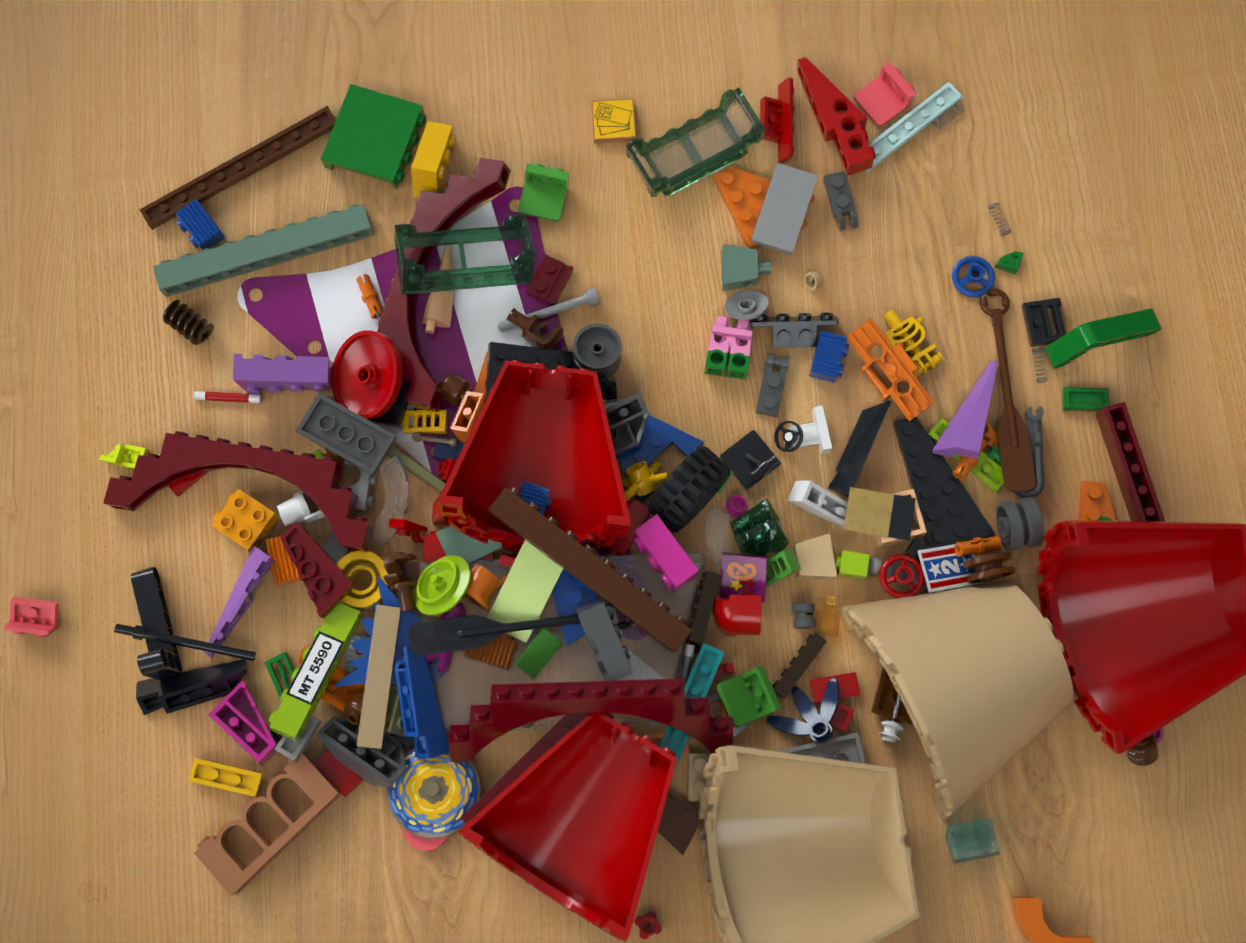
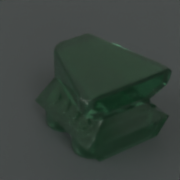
(759, 530)

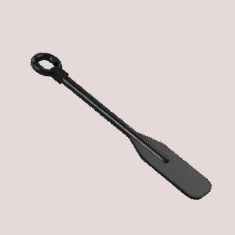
(476, 631)

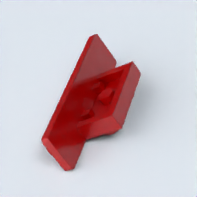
(778, 119)

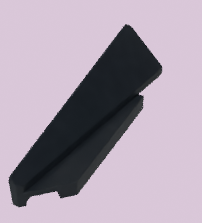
(858, 448)
(189, 687)

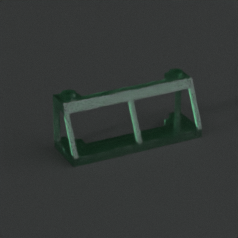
(415, 279)

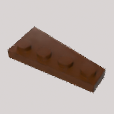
(678, 822)

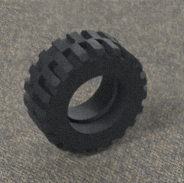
(689, 488)

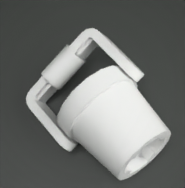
(297, 510)

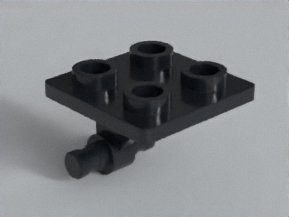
(750, 460)

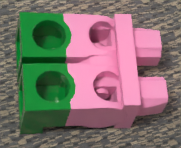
(732, 341)

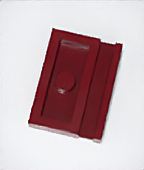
(549, 280)

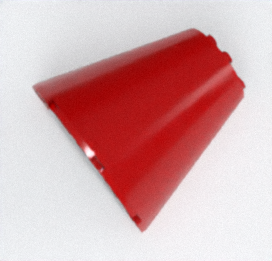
(548, 433)
(583, 821)

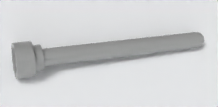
(589, 298)

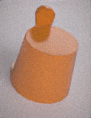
(482, 586)

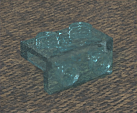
(972, 840)

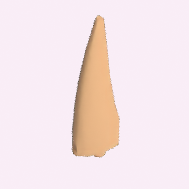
(440, 304)

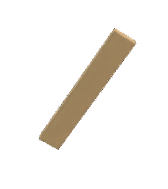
(378, 677)

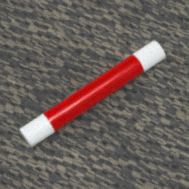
(228, 397)

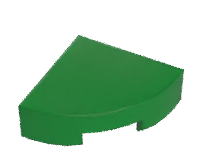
(1010, 262)

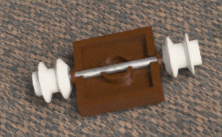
(889, 704)

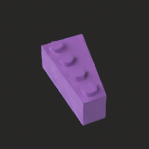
(282, 373)

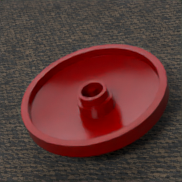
(367, 374)

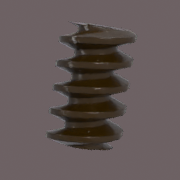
(187, 322)

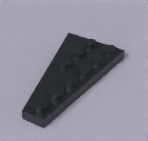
(942, 499)

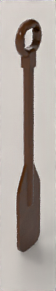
(1012, 431)

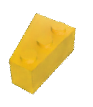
(432, 158)

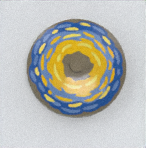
(433, 795)

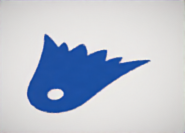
(363, 645)

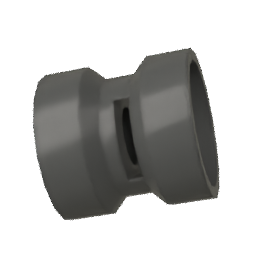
(804, 616)

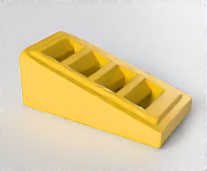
(439, 430)

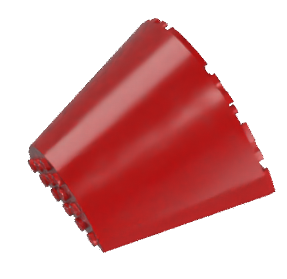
(1145, 618)

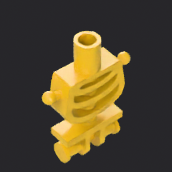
(898, 331)

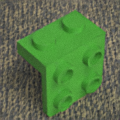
(544, 192)
(748, 696)

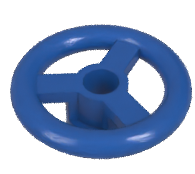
(975, 268)

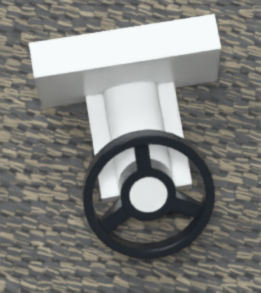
(806, 434)

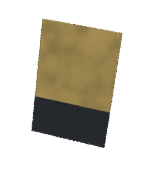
(879, 513)

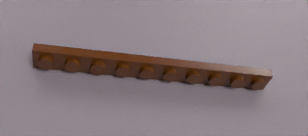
(240, 167)

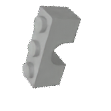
(363, 489)

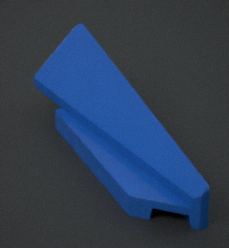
(420, 706)

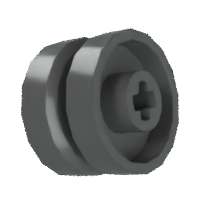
(597, 349)
(1019, 524)

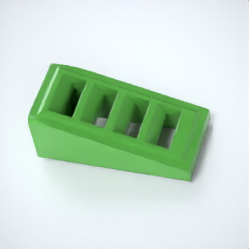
(790, 562)

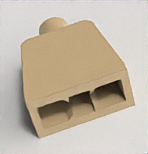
(815, 558)

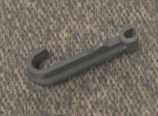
(1035, 431)

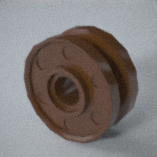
(989, 567)

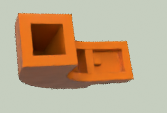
(1030, 921)

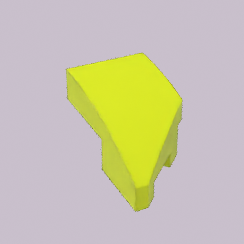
(124, 455)

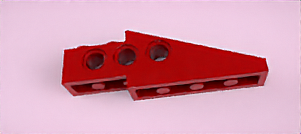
(825, 102)

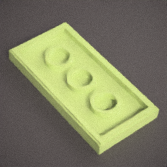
(525, 589)

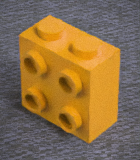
(244, 520)

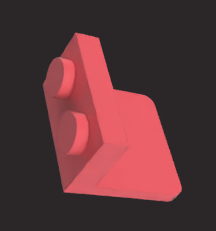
(886, 95)

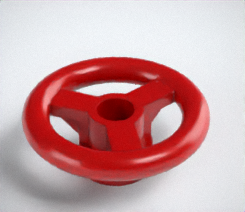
(906, 559)

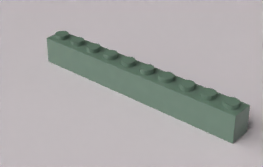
(263, 250)

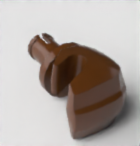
(532, 329)
(402, 577)

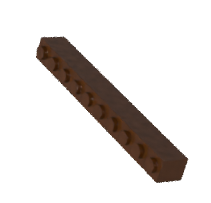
(589, 569)

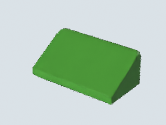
(538, 653)

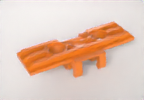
(895, 365)

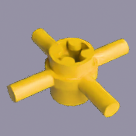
(642, 479)

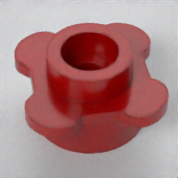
(645, 931)

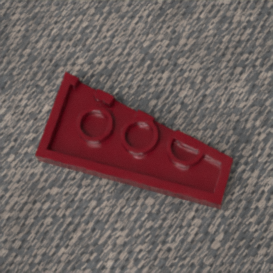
(321, 575)

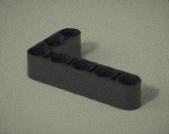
(162, 657)

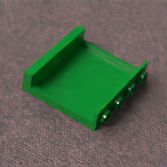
(374, 135)

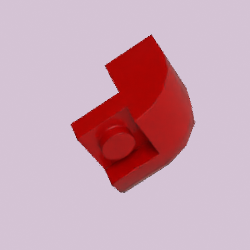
(738, 614)

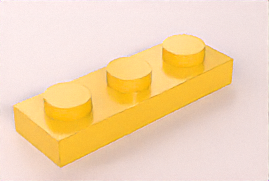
(226, 777)

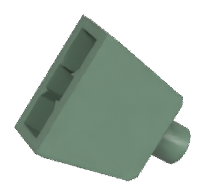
(741, 267)

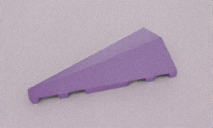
(967, 427)
(238, 602)

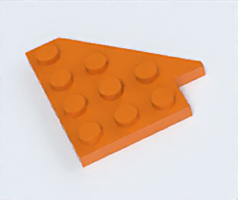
(744, 198)

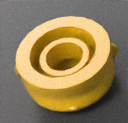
(363, 561)

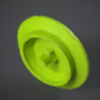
(442, 585)

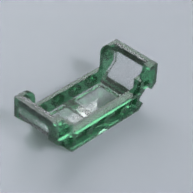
(697, 146)

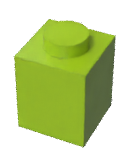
(852, 565)

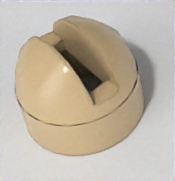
(810, 277)

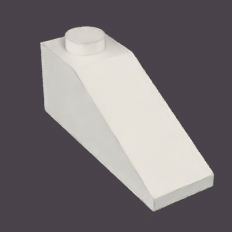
(818, 502)

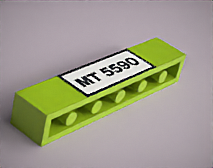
(315, 672)

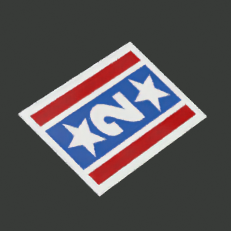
(944, 568)

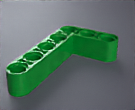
(1100, 334)

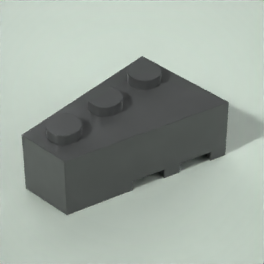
(604, 640)

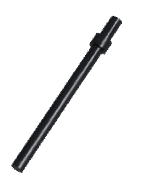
(140, 632)

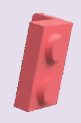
(33, 616)

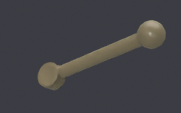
(417, 438)

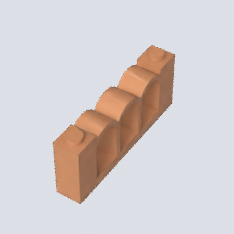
(226, 866)

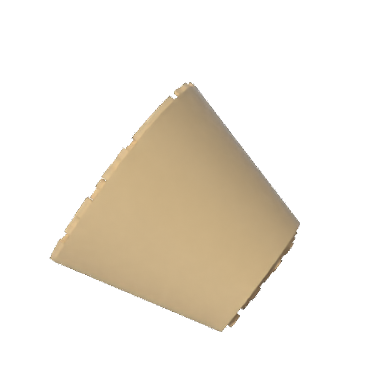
(972, 675)
(804, 848)

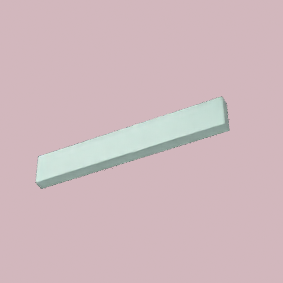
(914, 122)

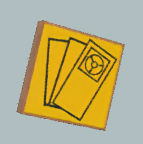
(613, 120)

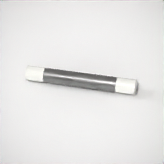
(687, 662)

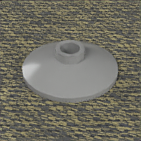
(746, 305)

